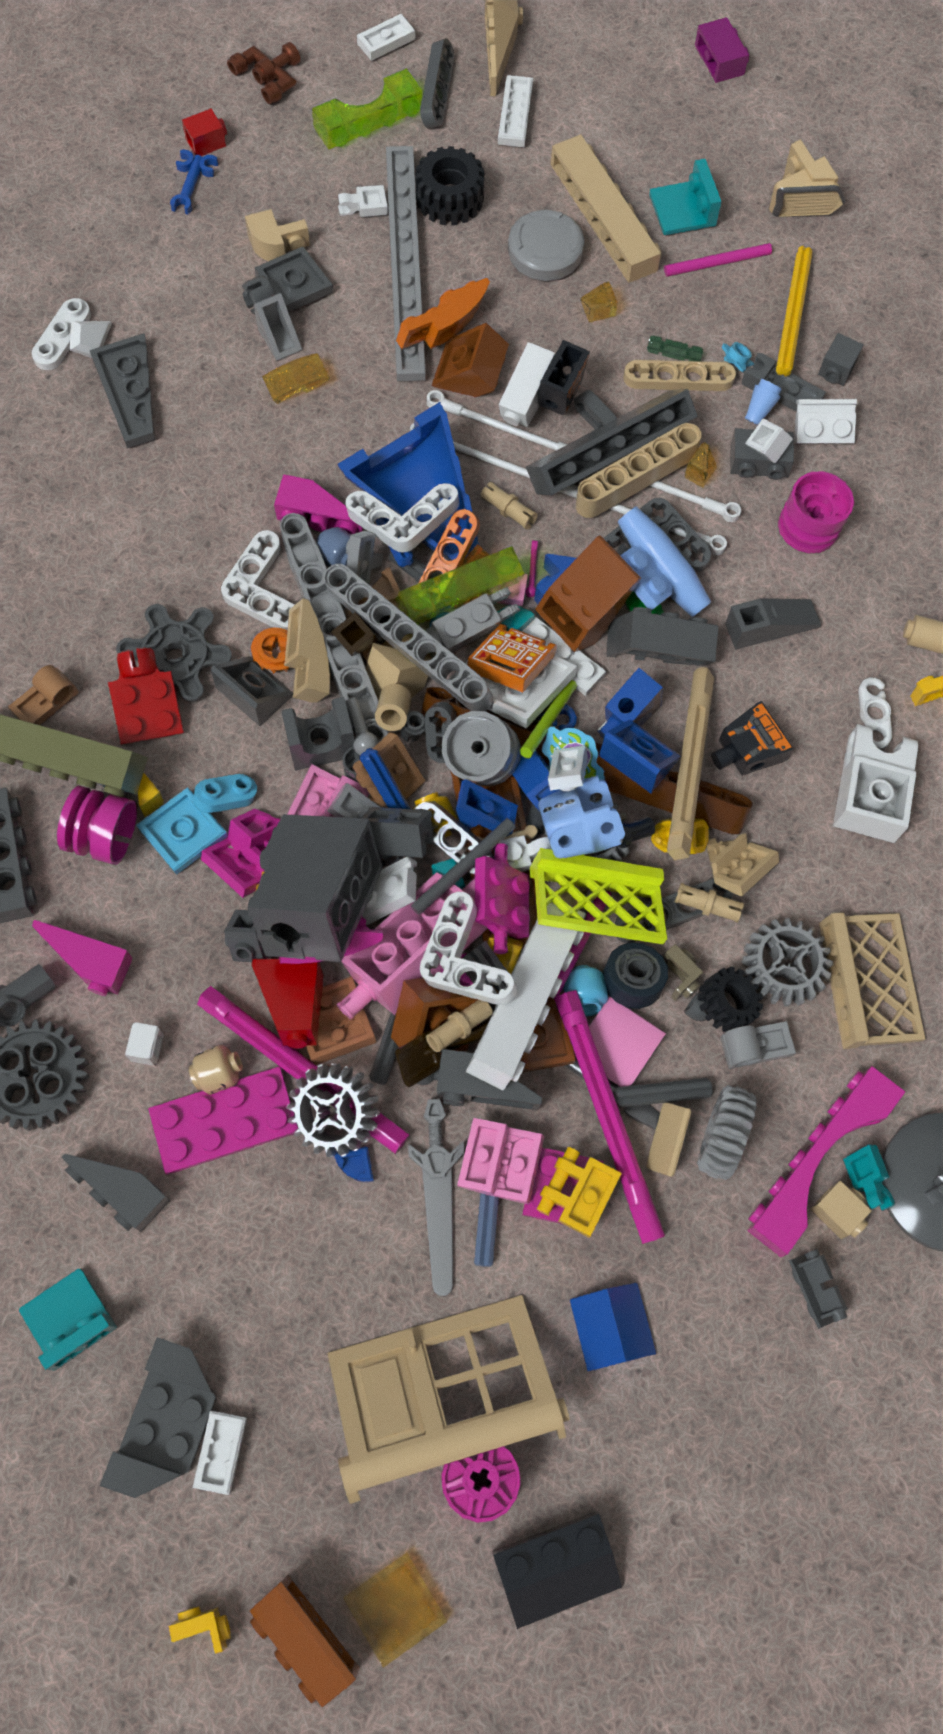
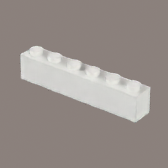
(513, 1024)

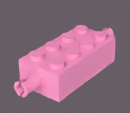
(398, 956)

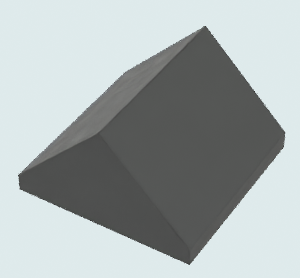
(250, 688)

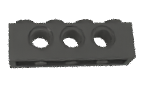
(18, 900)

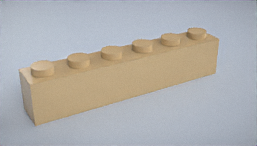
(605, 208)

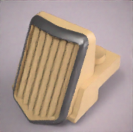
(806, 187)

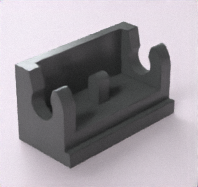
(401, 830)

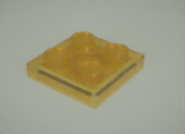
(395, 1609)

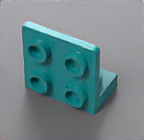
(689, 203)
(67, 1319)

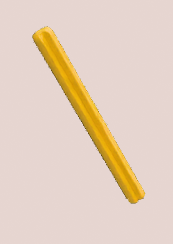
(794, 311)

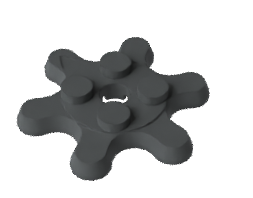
(184, 635)

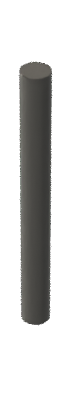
(462, 866)

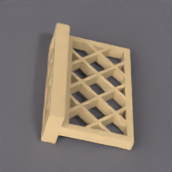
(845, 977)

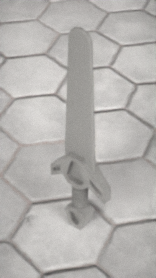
(437, 1181)

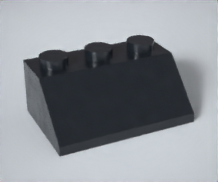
(557, 1569)

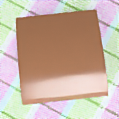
(336, 1032)

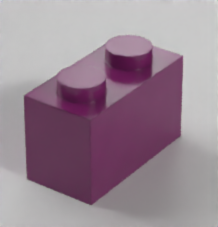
(721, 49)

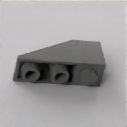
(769, 620)
(125, 1190)

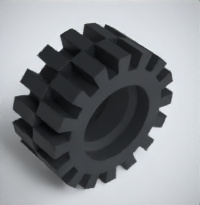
(742, 992)

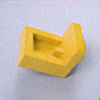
(927, 690)
(194, 1622)

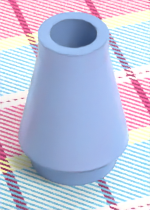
(762, 401)

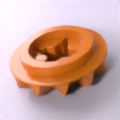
(263, 645)

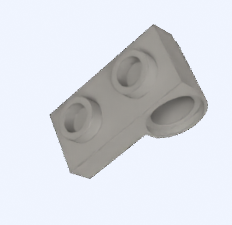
(757, 1045)

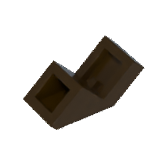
(356, 635)

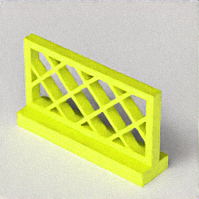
(599, 876)

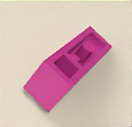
(94, 961)

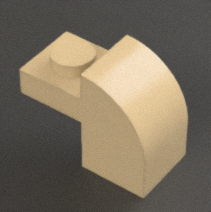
(273, 240)

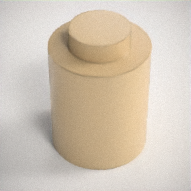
(924, 633)
(393, 707)

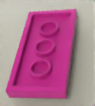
(223, 1123)

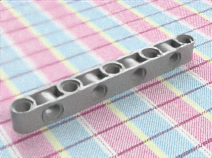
(307, 567)

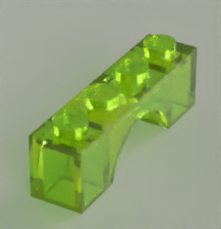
(343, 122)
(465, 582)

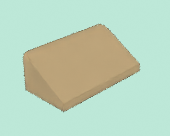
(668, 1139)

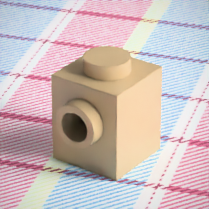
(842, 1210)

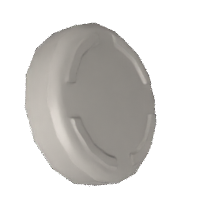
(546, 245)

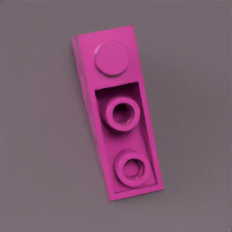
(314, 504)

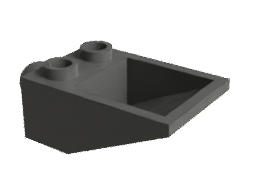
(459, 1086)

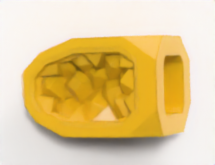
(699, 839)

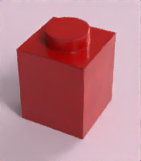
(204, 132)

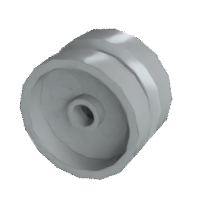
(477, 731)

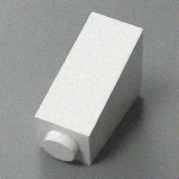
(522, 393)

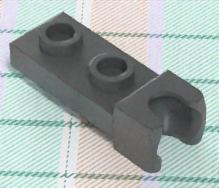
(792, 385)

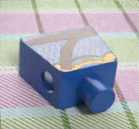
(638, 696)

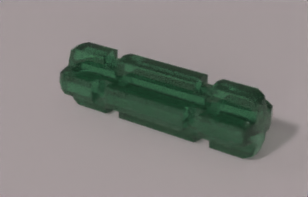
(674, 349)

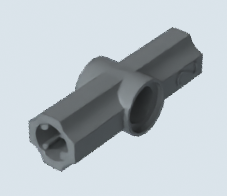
(22, 994)

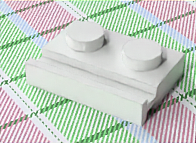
(825, 421)
(392, 890)

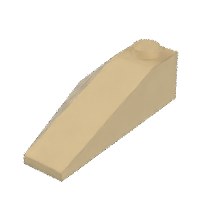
(501, 32)

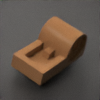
(49, 693)

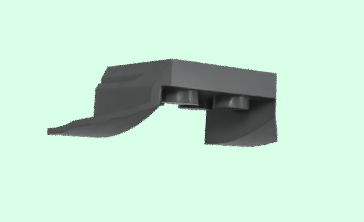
(164, 1424)

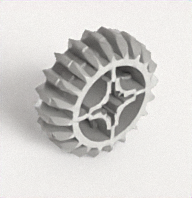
(795, 973)
(311, 1094)
(727, 1132)

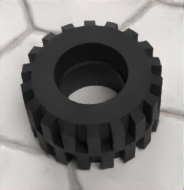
(444, 201)

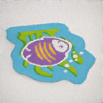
(573, 738)

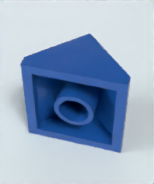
(638, 754)
(612, 1326)

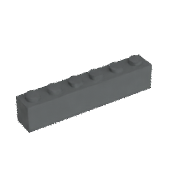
(611, 442)

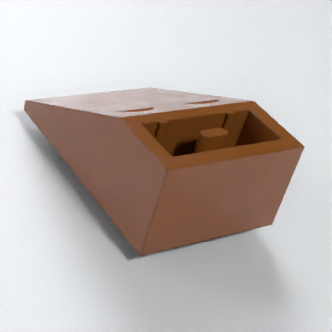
(588, 595)

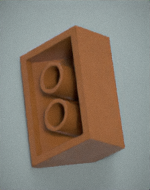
(304, 1642)

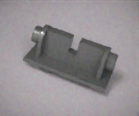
(822, 1304)

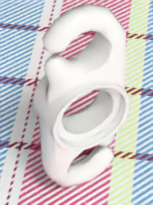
(868, 700)

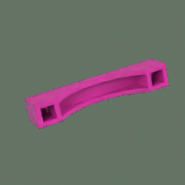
(785, 1215)

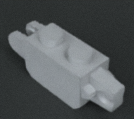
(471, 621)

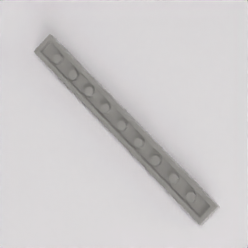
(404, 256)

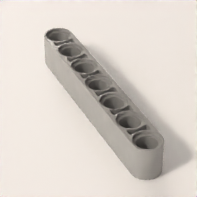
(417, 647)

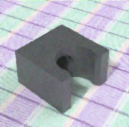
(333, 726)

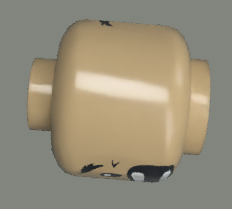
(215, 1069)

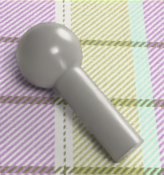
(363, 738)

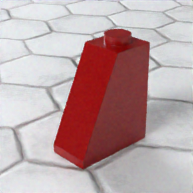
(293, 998)

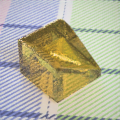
(599, 303)
(701, 466)

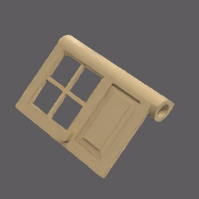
(394, 1405)

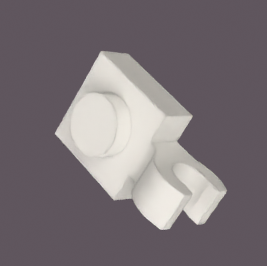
(367, 200)
(521, 854)

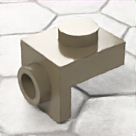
(683, 966)

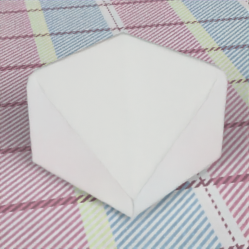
(769, 440)
(144, 1044)

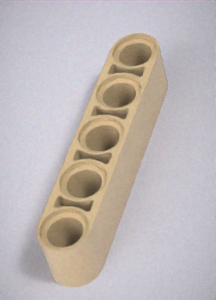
(675, 447)

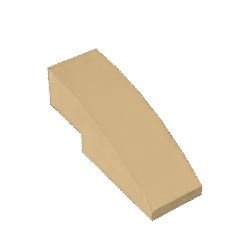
(307, 654)

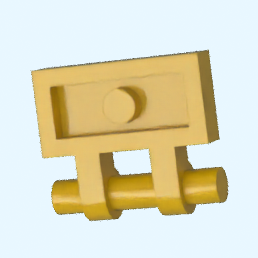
(589, 1196)

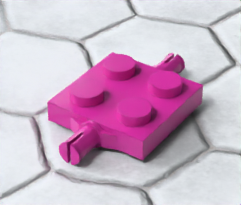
(501, 898)

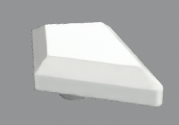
(88, 336)

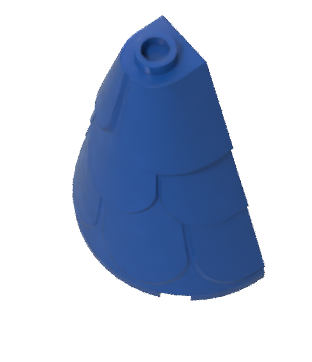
(410, 469)

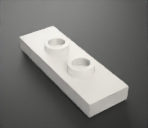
(515, 111)

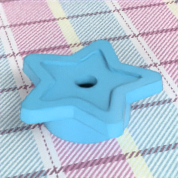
(738, 355)

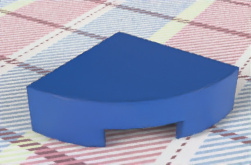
(356, 1164)

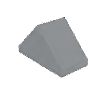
(276, 326)

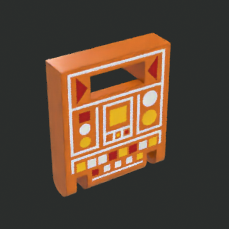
(515, 649)

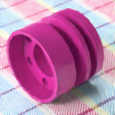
(815, 512)
(92, 822)
(487, 1502)

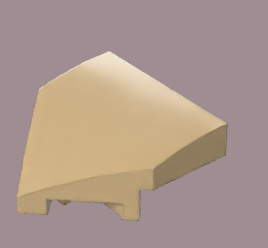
(739, 864)

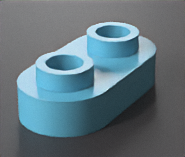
(226, 793)

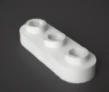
(59, 342)

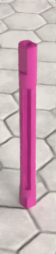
(288, 1058)
(610, 1119)

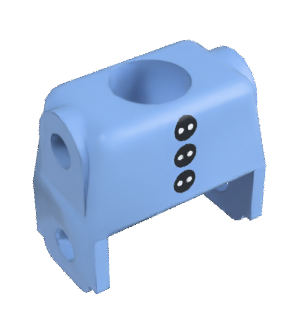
(579, 825)

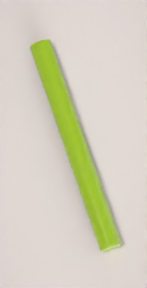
(547, 720)

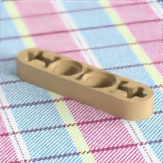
(678, 370)

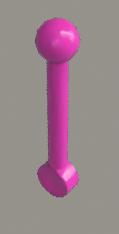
(530, 590)

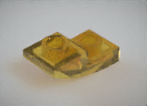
(297, 375)

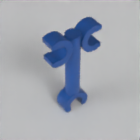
(193, 166)

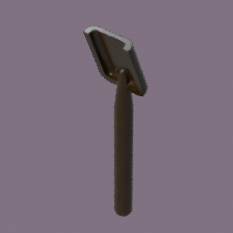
(419, 1060)

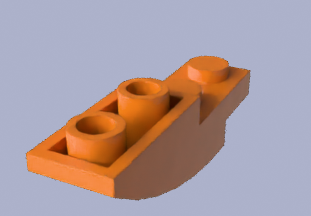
(446, 320)

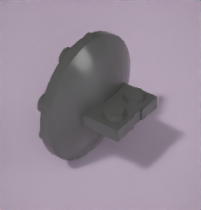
(916, 1179)

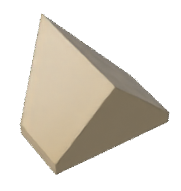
(389, 666)

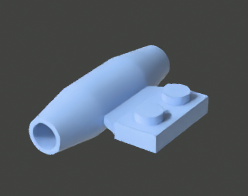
(660, 565)

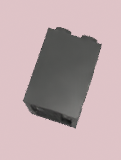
(314, 886)

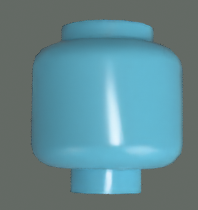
(590, 988)

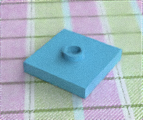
(181, 831)

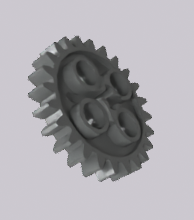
(62, 1066)

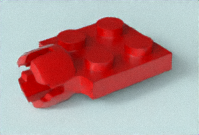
(144, 698)

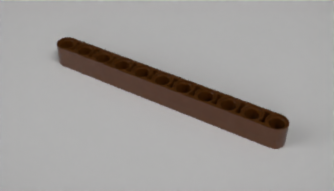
(716, 805)

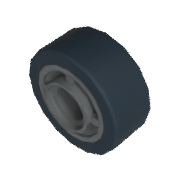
(641, 961)

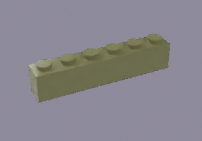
(70, 755)

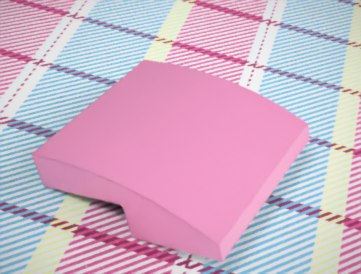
(319, 792)
(623, 1041)
(501, 1161)

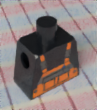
(556, 387)
(752, 742)

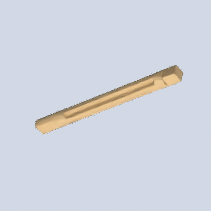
(690, 765)

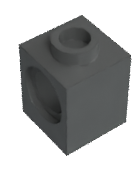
(840, 359)

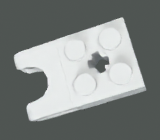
(876, 787)

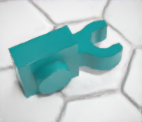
(867, 1173)

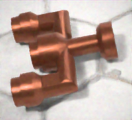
(267, 70)

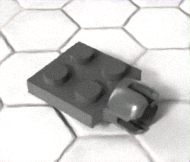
(293, 276)

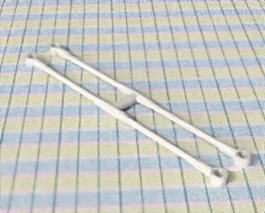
(707, 503)

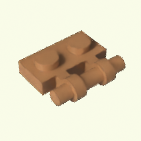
(399, 765)

